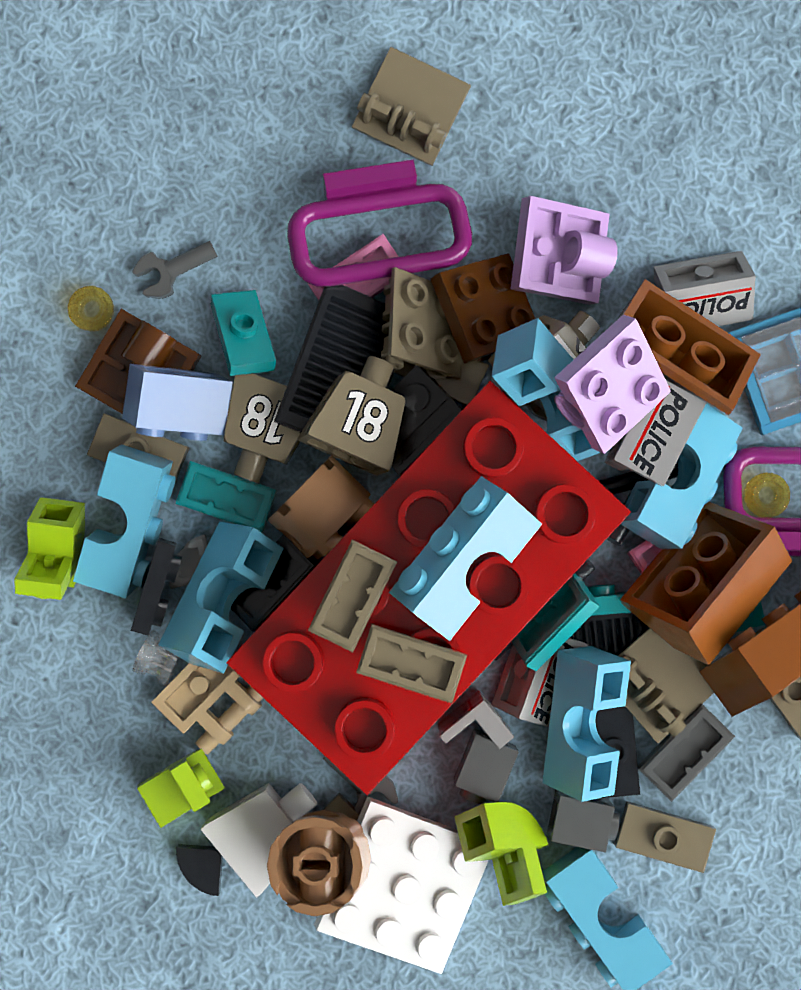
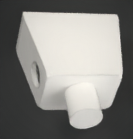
(250, 827)

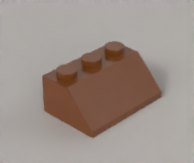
(692, 348)
(711, 584)

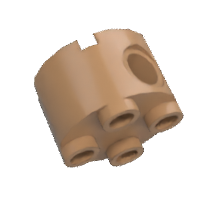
(321, 508)
(319, 862)

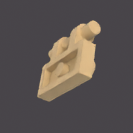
(195, 691)

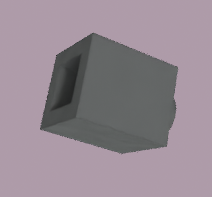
(484, 768)
(582, 823)

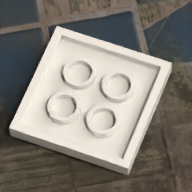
(413, 889)

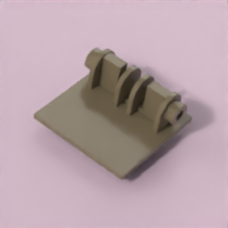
(411, 106)
(417, 326)
(663, 685)

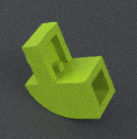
(54, 549)
(180, 787)
(509, 839)

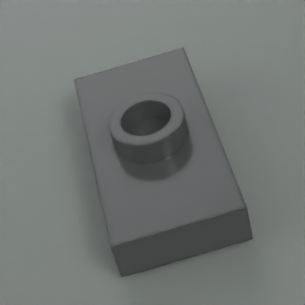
(682, 757)

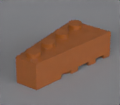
(759, 661)

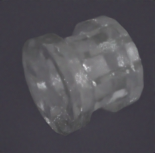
(156, 660)

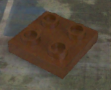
(481, 305)
(129, 343)

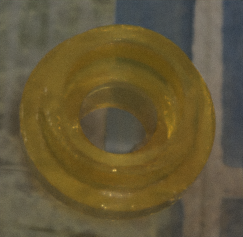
(81, 298)
(780, 491)

